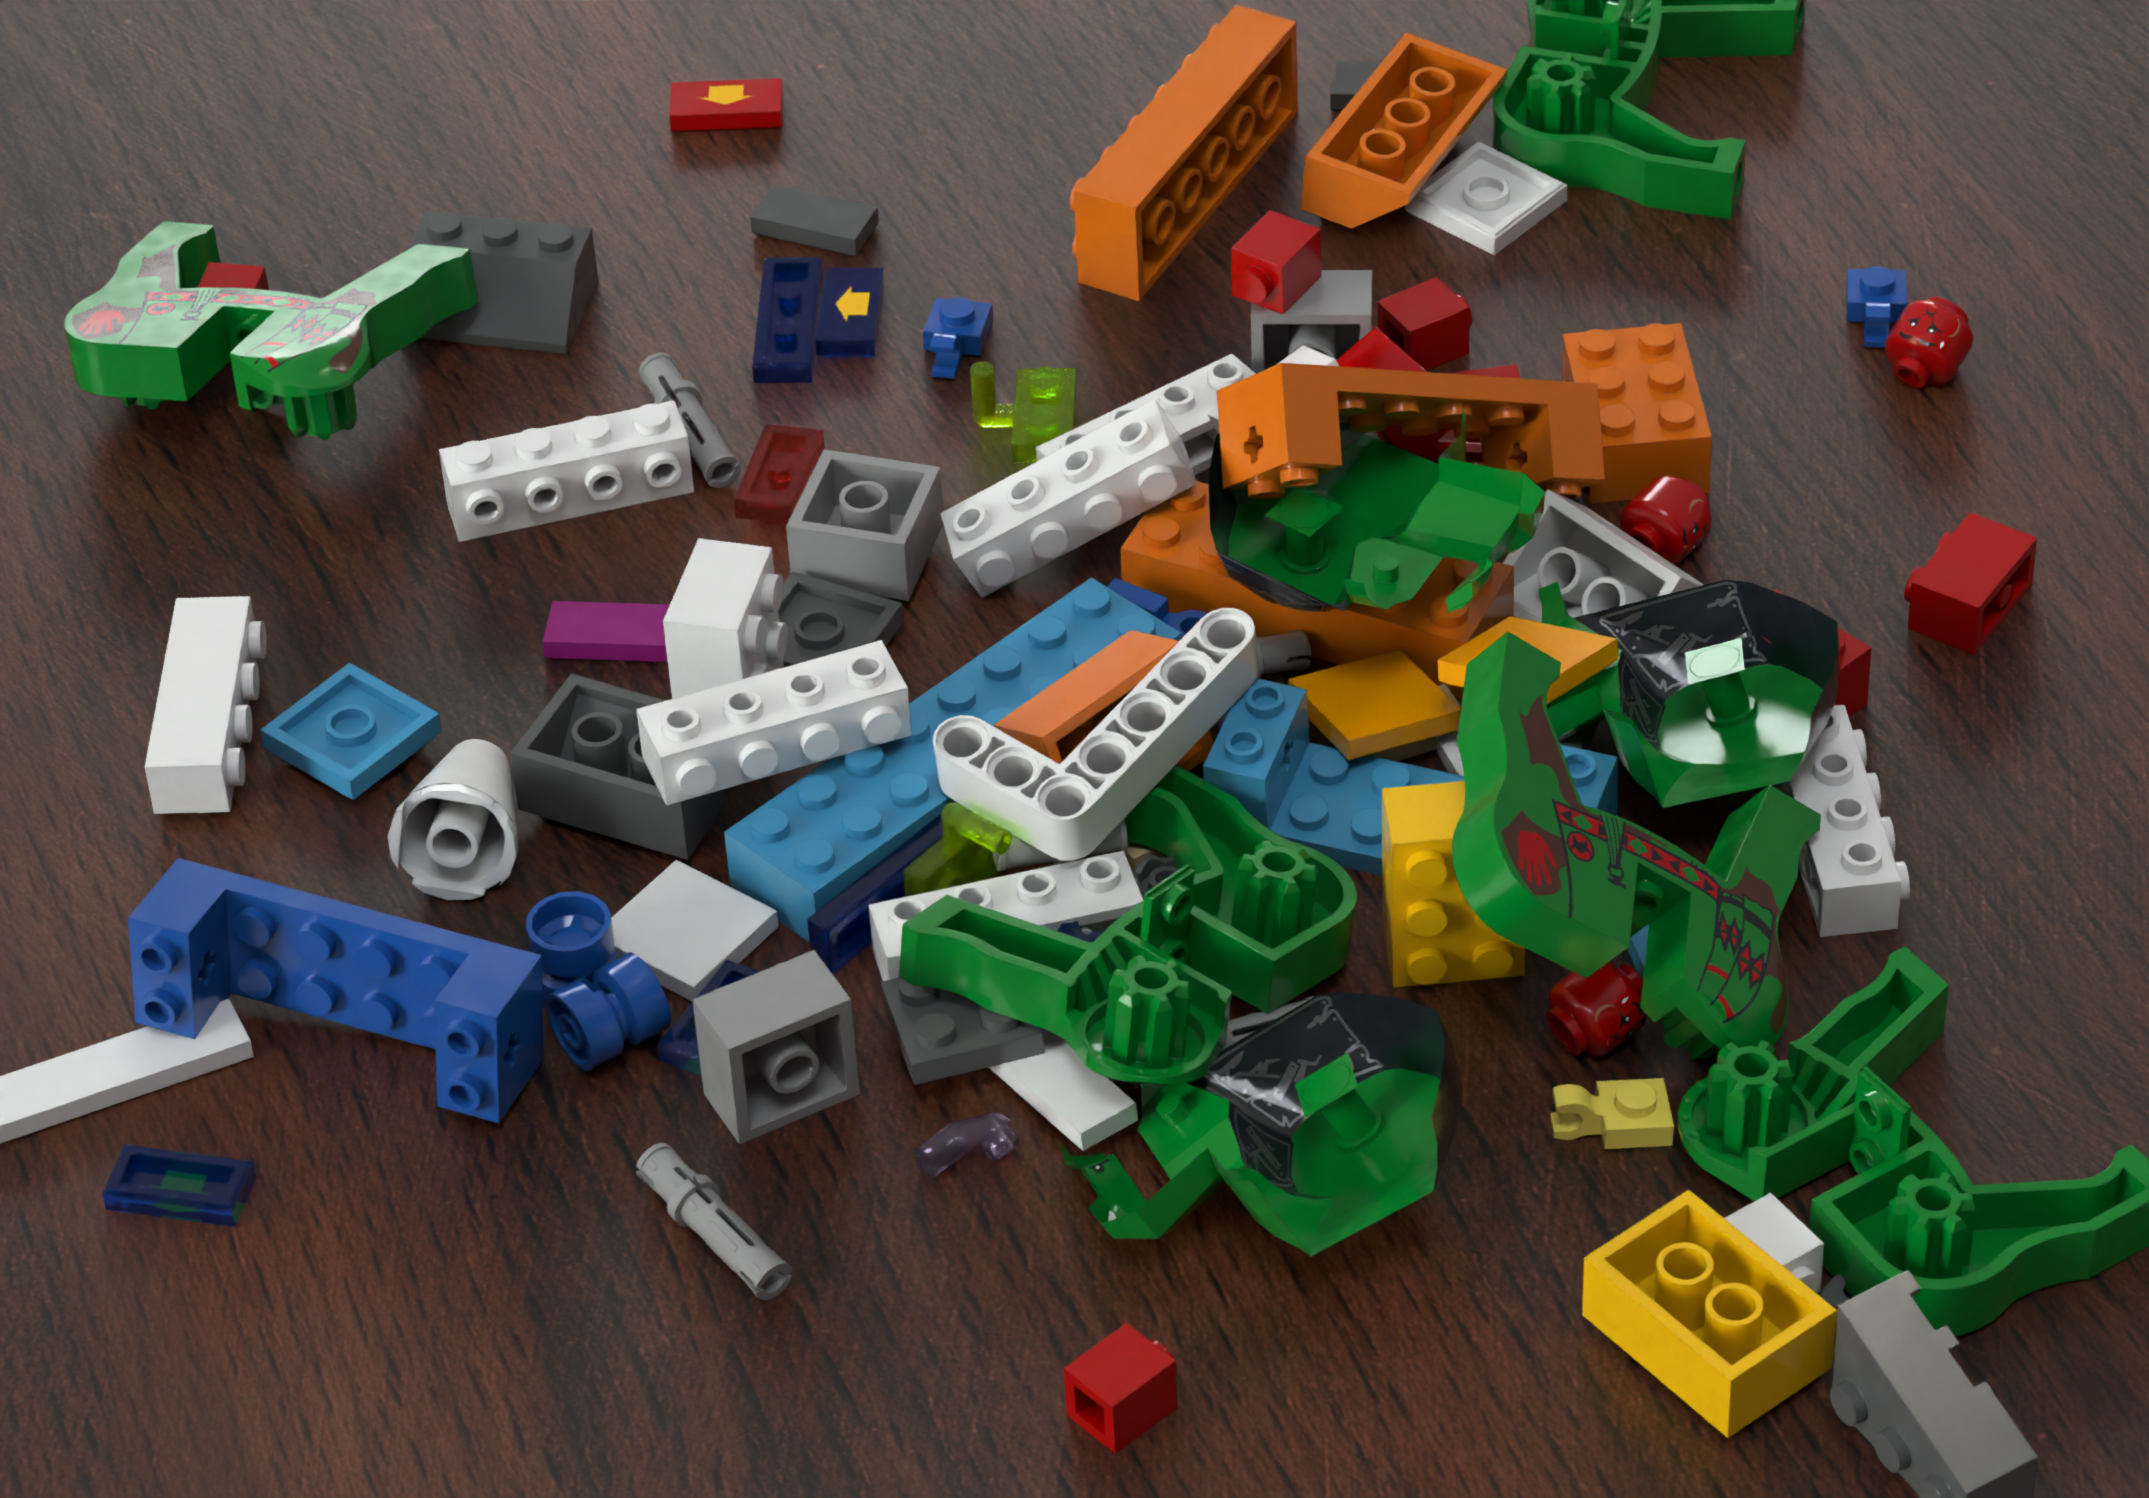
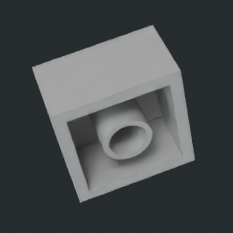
(1326, 319)
(866, 523)
(776, 1046)

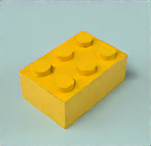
(1425, 917)
(1708, 1313)

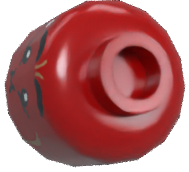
(1929, 342)
(1668, 517)
(1596, 1011)

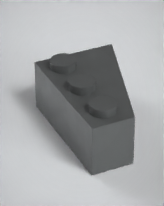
(1918, 1404)

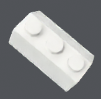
(1590, 560)

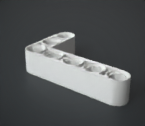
(1081, 801)

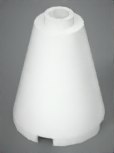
(458, 824)

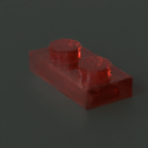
(778, 473)

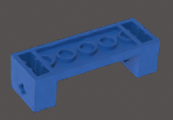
(235, 934)

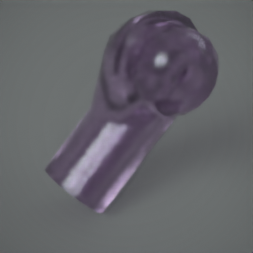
(961, 1137)

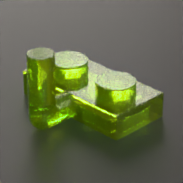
(1041, 406)
(961, 854)

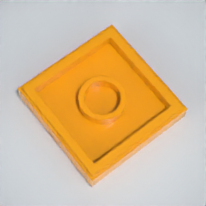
(1579, 652)
(1376, 704)

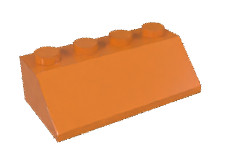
(1396, 131)

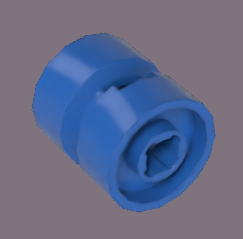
(572, 936)
(601, 1015)

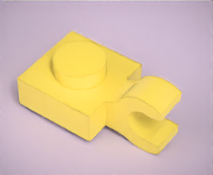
(1622, 1111)

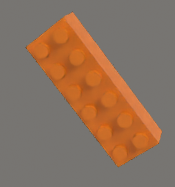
(1185, 152)
(1177, 558)

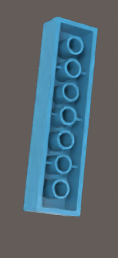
(870, 801)

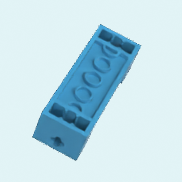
(1324, 798)

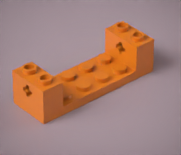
(1286, 419)

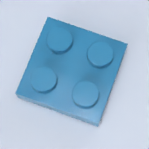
(351, 731)

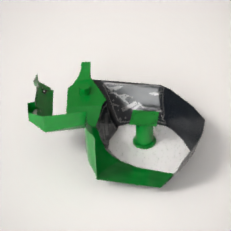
(1372, 526)
(1699, 692)
(1306, 1121)

